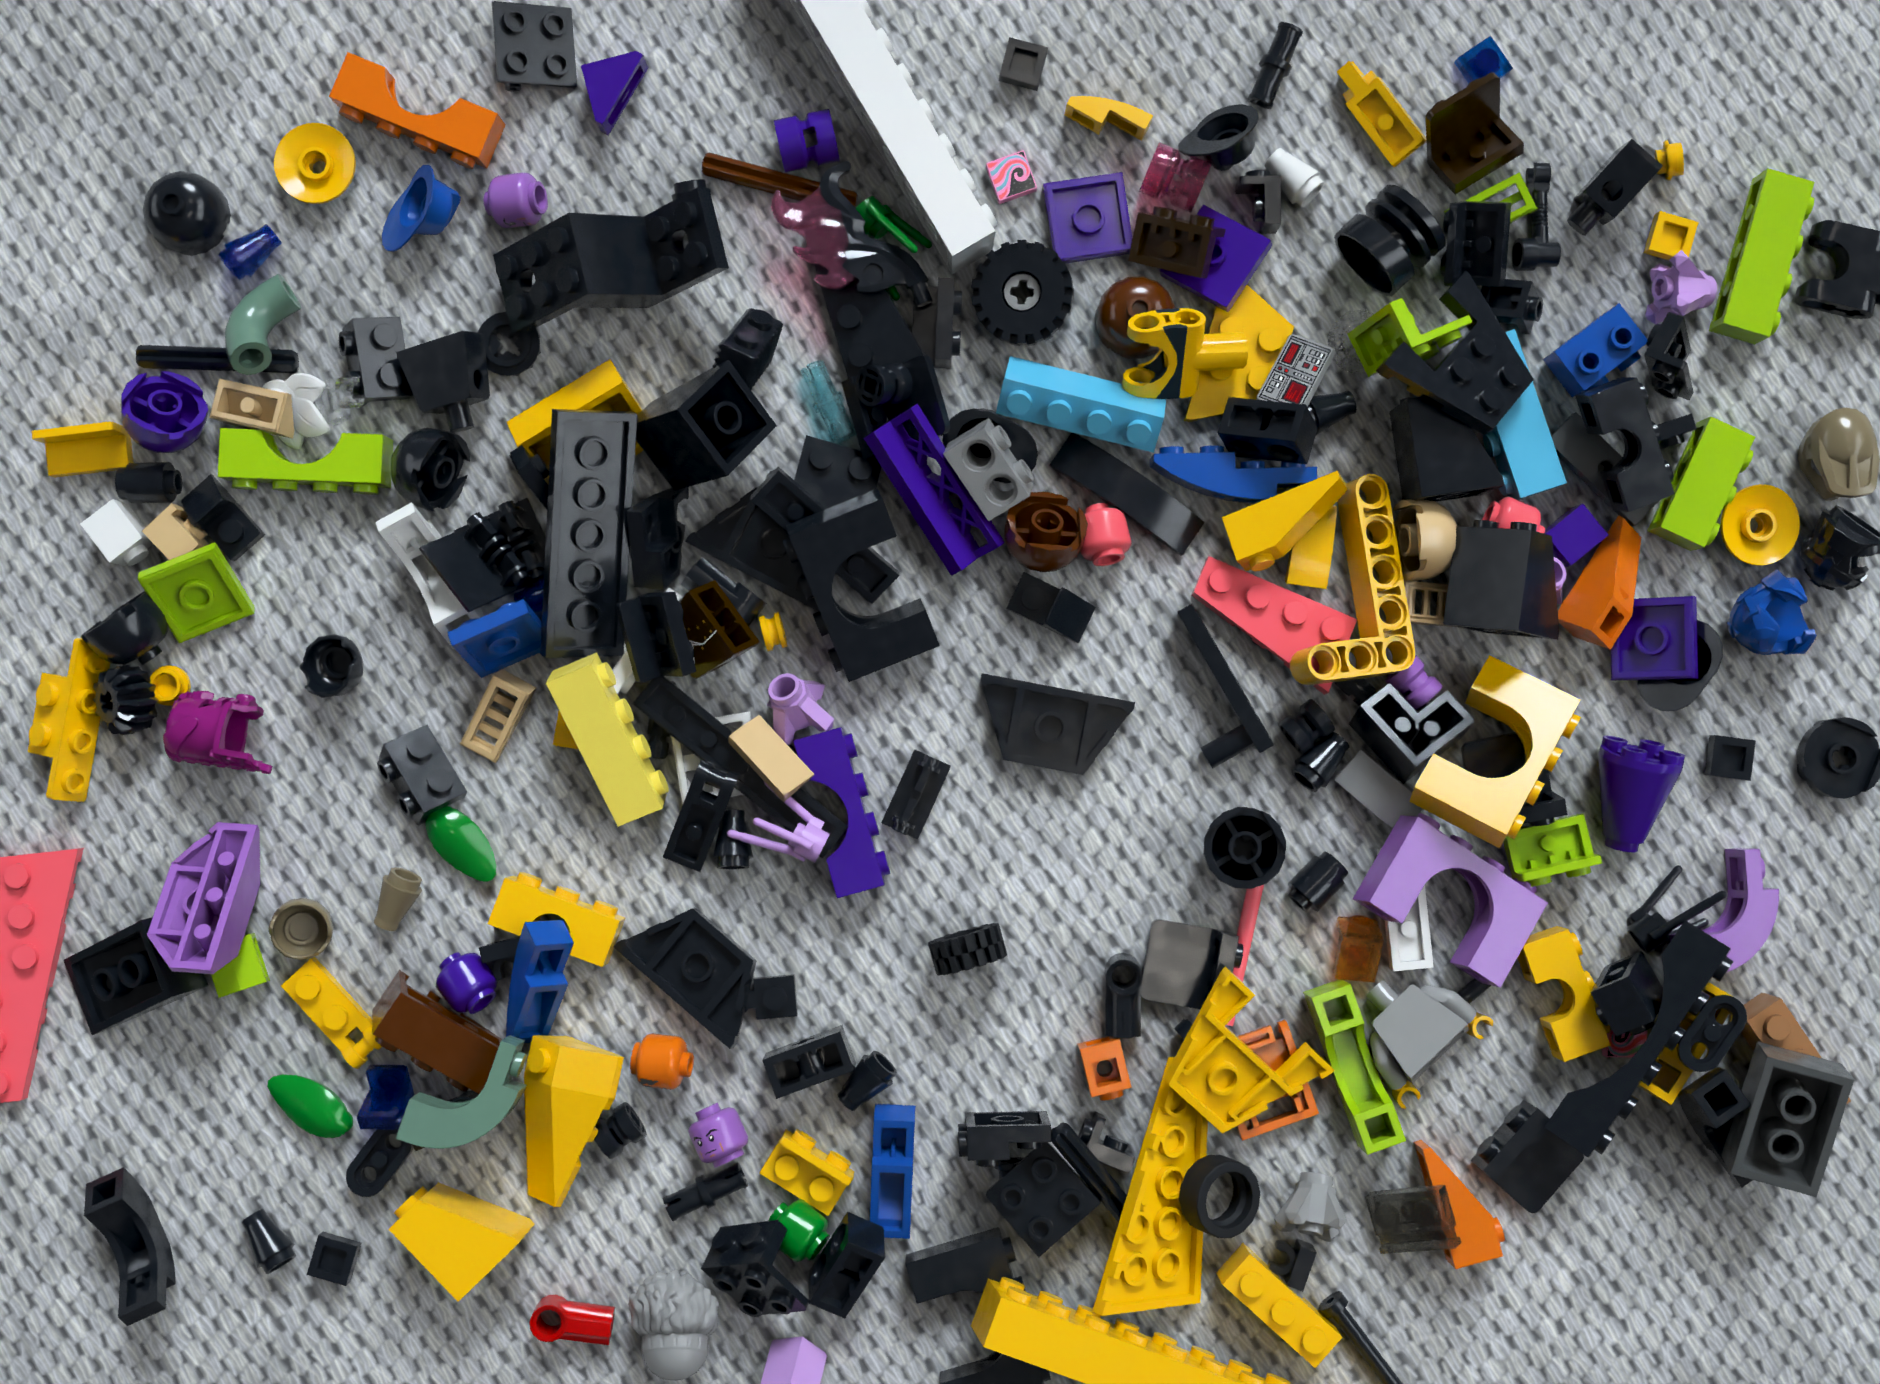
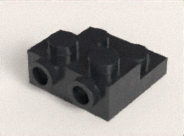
(988, 1134)

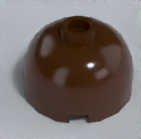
(1121, 303)
(1045, 532)

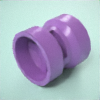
(1415, 684)

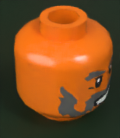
(661, 1061)

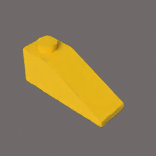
(1276, 524)

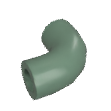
(252, 322)

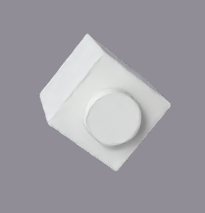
(118, 533)

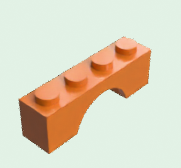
(462, 130)

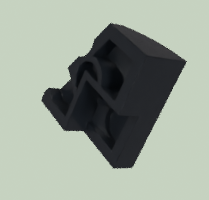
(656, 539)

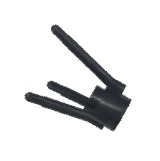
(1653, 931)

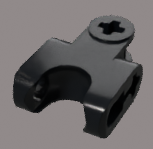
(1857, 275)

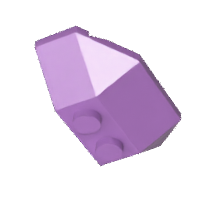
(208, 900)

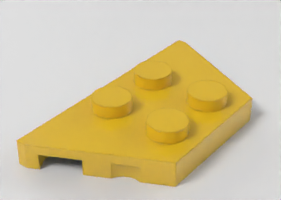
(1265, 336)

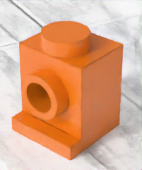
(1107, 1085)

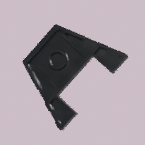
(1479, 374)

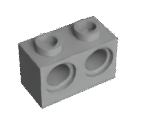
(978, 473)

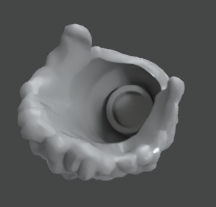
(675, 1323)

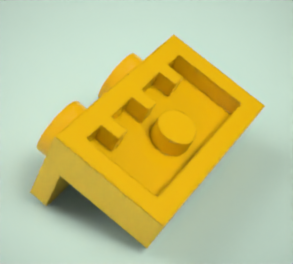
(808, 1171)

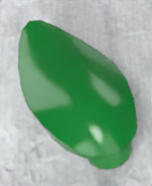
(461, 843)
(311, 1105)

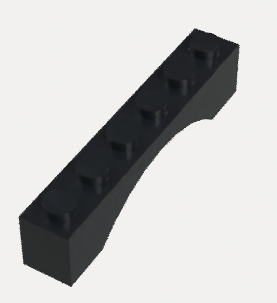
(1688, 967)

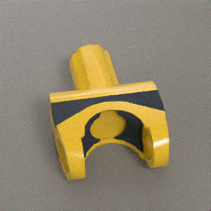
(1181, 354)

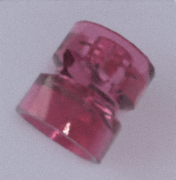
(1161, 171)

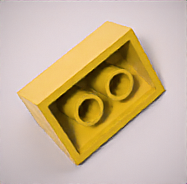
(596, 390)

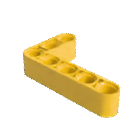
(1367, 594)

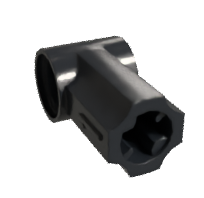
(742, 598)
(1123, 999)

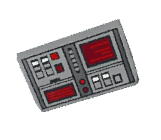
(1297, 371)

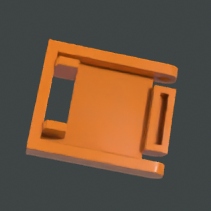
(1274, 1054)

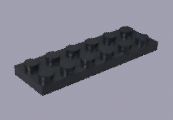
(587, 531)

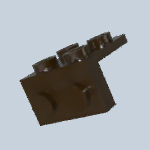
(1469, 136)

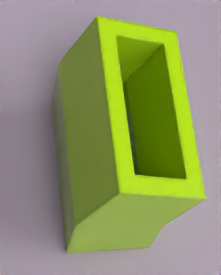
(243, 971)

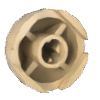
(1424, 538)

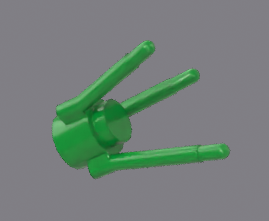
(880, 220)

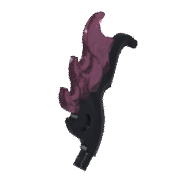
(840, 245)

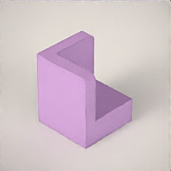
(794, 1362)

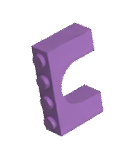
(1503, 906)

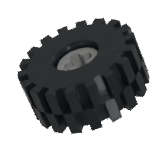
(1041, 313)

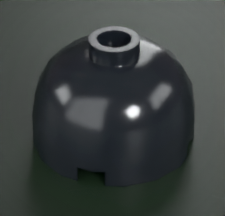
(186, 213)
(428, 467)
(129, 632)
(1244, 848)

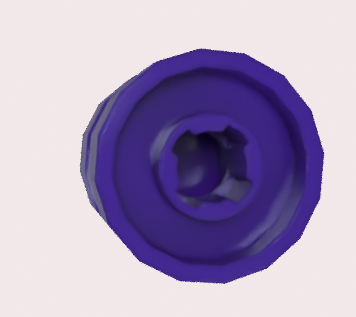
(792, 144)

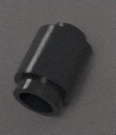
(148, 482)
(1317, 882)

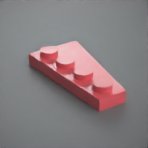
(1270, 613)

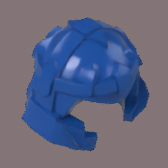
(1770, 617)

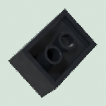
(126, 978)

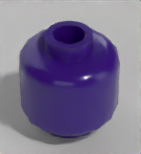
(466, 982)

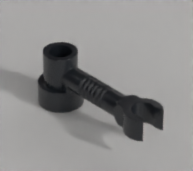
(1537, 251)

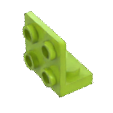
(1393, 325)

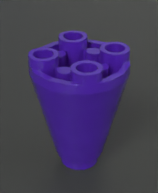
(1634, 788)

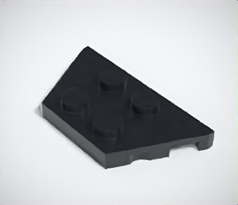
(754, 545)
(1050, 723)
(697, 969)

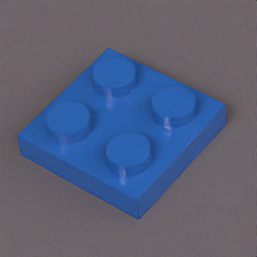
(498, 638)

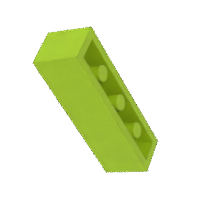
(1762, 256)

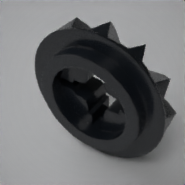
(508, 363)

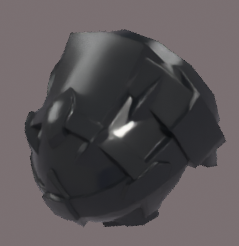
(1836, 548)

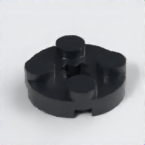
(1818, 767)

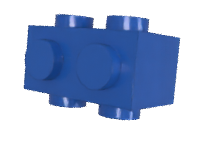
(1597, 350)

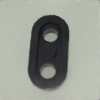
(1713, 1035)
(382, 1157)

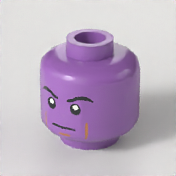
(515, 200)
(718, 1135)

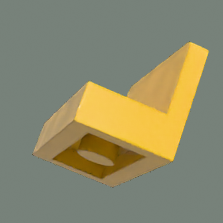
(85, 448)

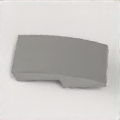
(1377, 788)

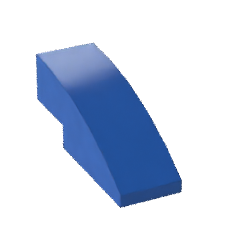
(538, 978)
(892, 1169)

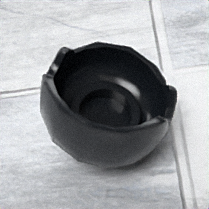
(332, 666)

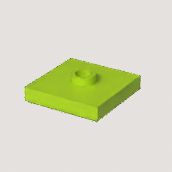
(197, 592)

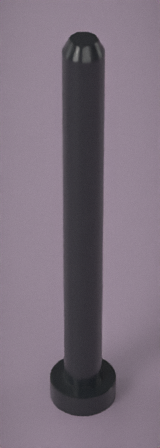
(1334, 1307)

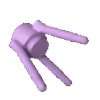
(804, 842)

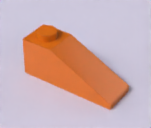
(1474, 1224)

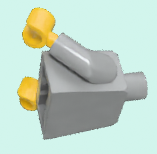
(1417, 1031)

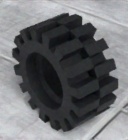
(967, 949)

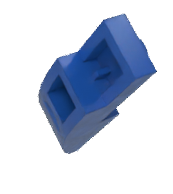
(1215, 474)

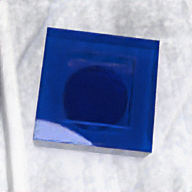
(1482, 60)

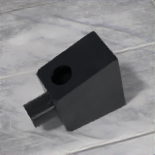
(1622, 178)
(448, 376)

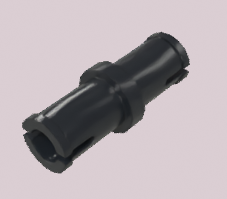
(1275, 65)
(705, 1191)

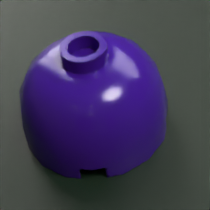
(163, 411)

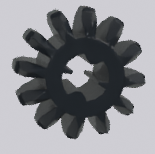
(125, 700)

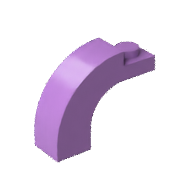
(1748, 909)

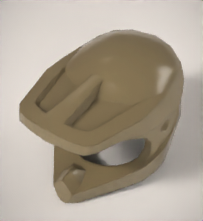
(1844, 454)

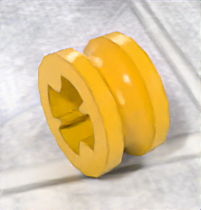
(773, 631)

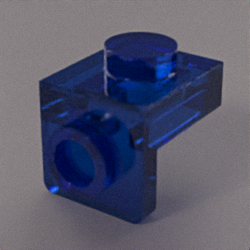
(387, 1097)

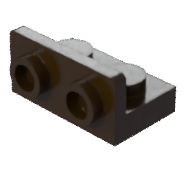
(1174, 243)

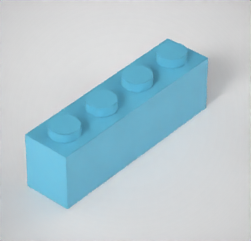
(1079, 404)
(1524, 445)

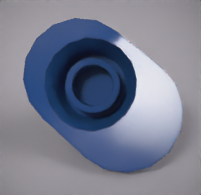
(421, 209)

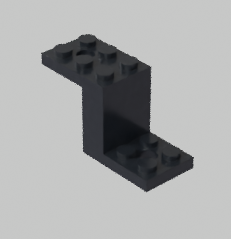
(610, 260)

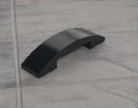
(1127, 491)

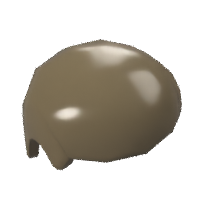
(301, 928)

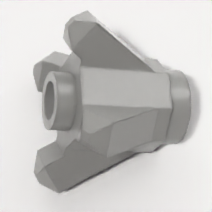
(1312, 1208)

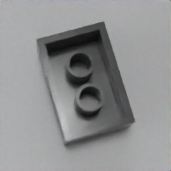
(1790, 1120)

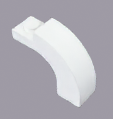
(406, 533)

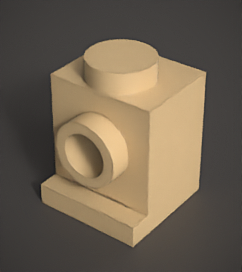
(174, 533)

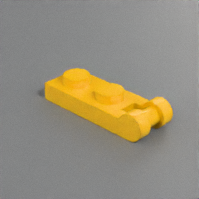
(332, 1010)

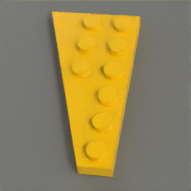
(1155, 1249)

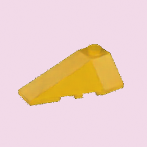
(563, 1100)

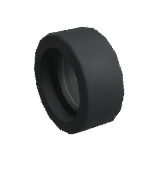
(1243, 1203)

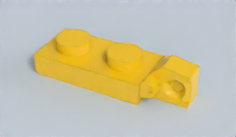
(1380, 114)

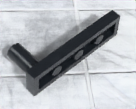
(788, 502)
(1251, 730)

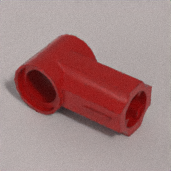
(578, 1321)

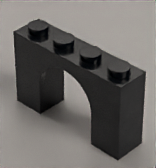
(821, 546)
(966, 1266)

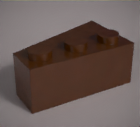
(434, 1035)

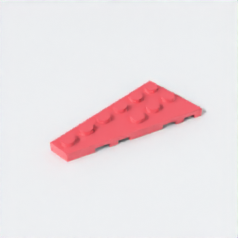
(32, 929)

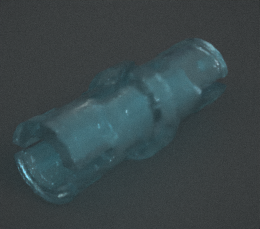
(828, 401)

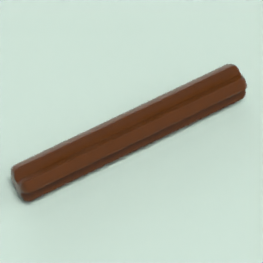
(764, 178)

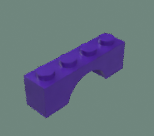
(856, 862)

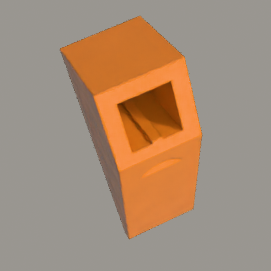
(1605, 590)

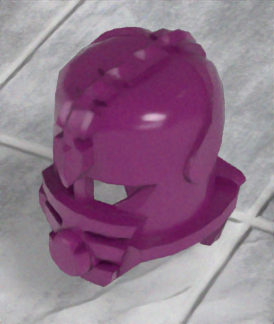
(212, 731)

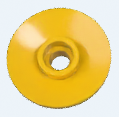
(299, 153)
(1776, 521)

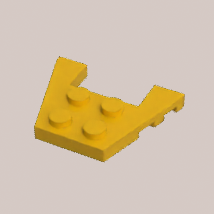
(1223, 1074)

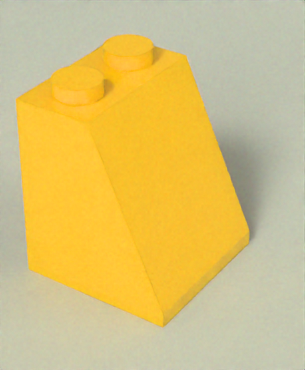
(457, 1235)

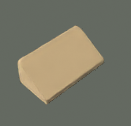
(253, 408)
(770, 757)

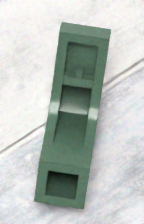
(448, 1124)

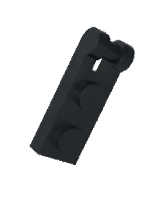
(700, 817)

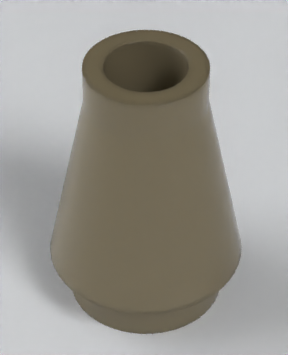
(396, 897)

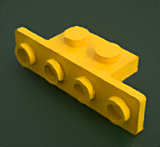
(67, 723)

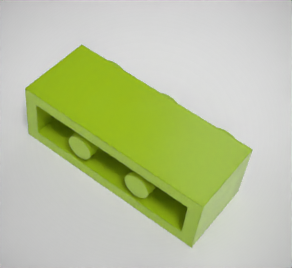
(1703, 484)

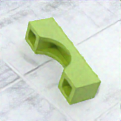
(355, 462)
(1355, 1076)

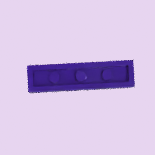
(928, 493)

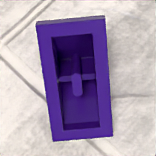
(611, 86)

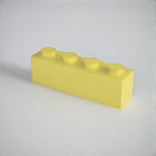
(607, 738)

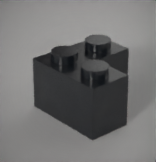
(1409, 738)

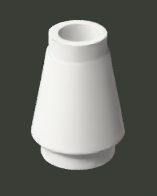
(1298, 179)

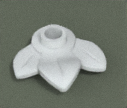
(306, 417)

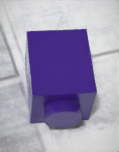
(1575, 534)

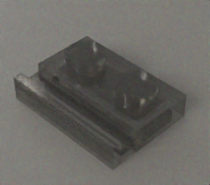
(1413, 1219)

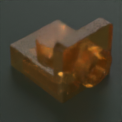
(1357, 949)

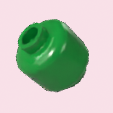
(805, 1231)

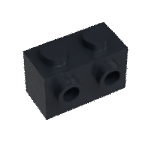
(1628, 995)

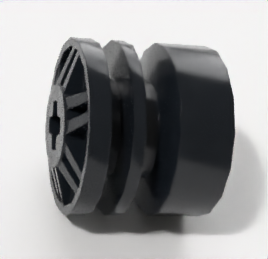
(1390, 240)

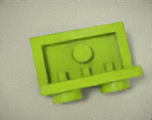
(1551, 851)

